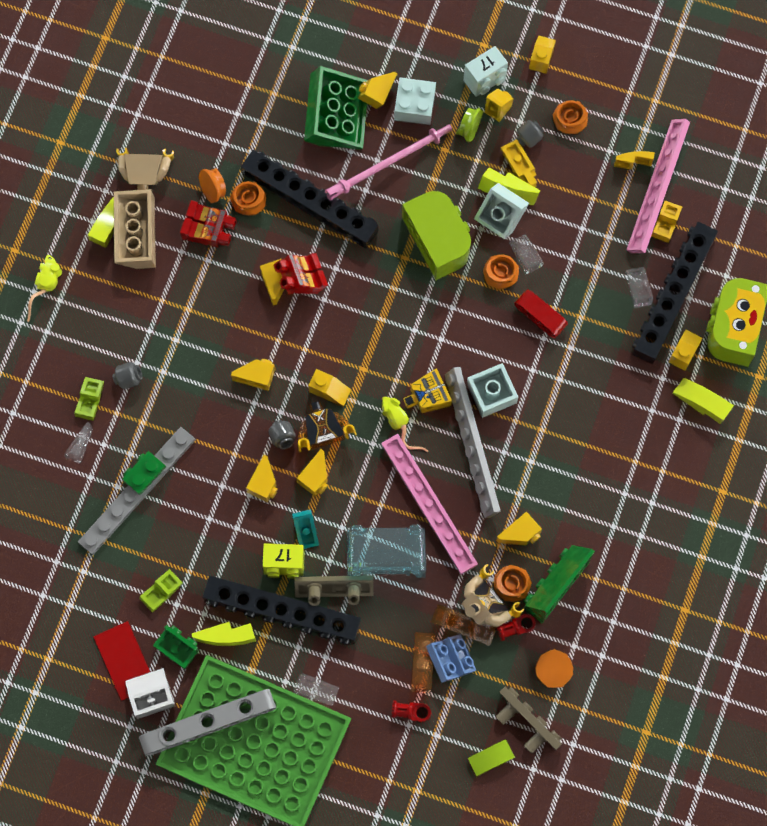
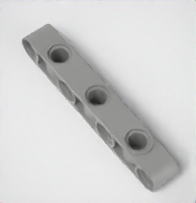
(192, 728)

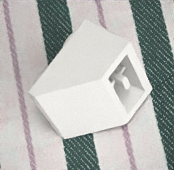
(149, 693)

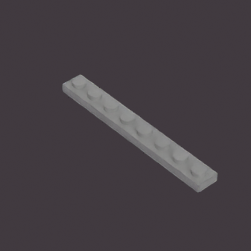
(472, 443)
(129, 499)

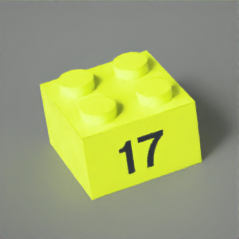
(283, 560)

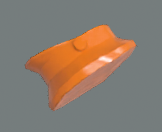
(570, 117)
(212, 184)
(248, 198)
(501, 271)
(512, 583)
(554, 669)

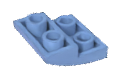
(451, 658)

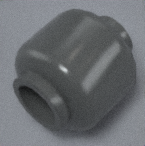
(530, 133)
(127, 375)
(282, 434)

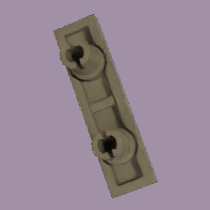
(334, 586)
(542, 733)

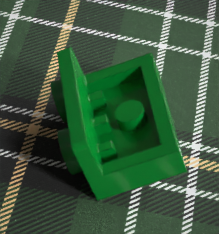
(143, 472)
(176, 646)

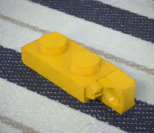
(519, 162)

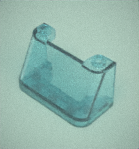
(386, 551)

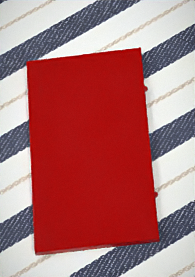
(121, 656)

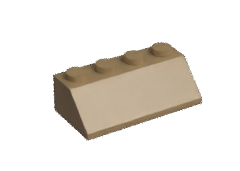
(134, 229)

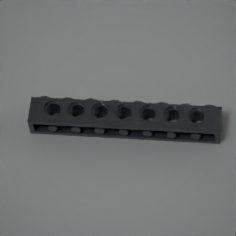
(361, 236)
(705, 236)
(216, 586)

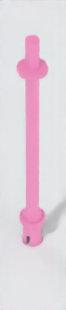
(344, 186)

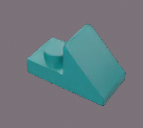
(305, 529)

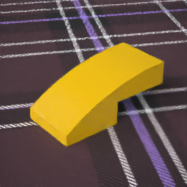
(638, 157)
(666, 221)

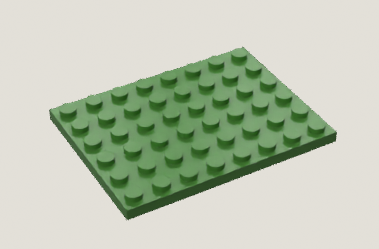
(266, 761)

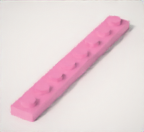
(658, 186)
(429, 504)

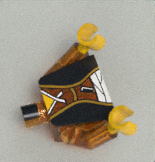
(323, 428)

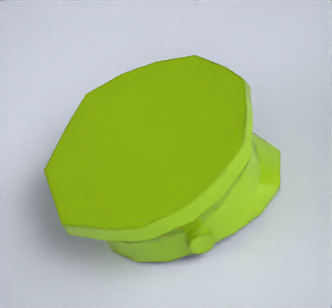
(470, 124)

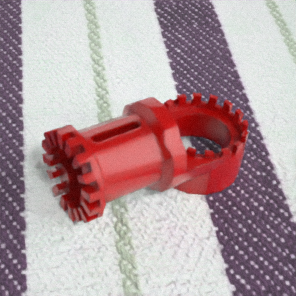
(516, 627)
(411, 710)

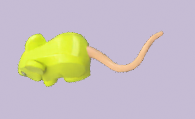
(46, 279)
(397, 418)

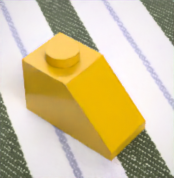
(542, 54)
(376, 89)
(498, 104)
(272, 281)
(685, 350)
(255, 374)
(329, 388)
(314, 476)
(263, 482)
(521, 531)

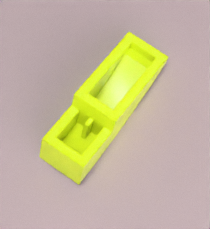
(511, 182)
(104, 226)
(703, 400)
(225, 636)

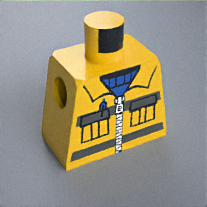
(428, 393)

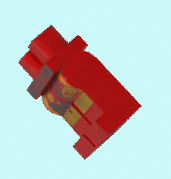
(207, 225)
(301, 274)

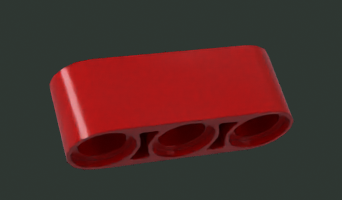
(541, 313)

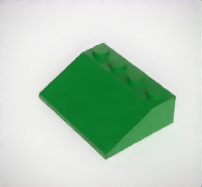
(334, 111)
(558, 582)

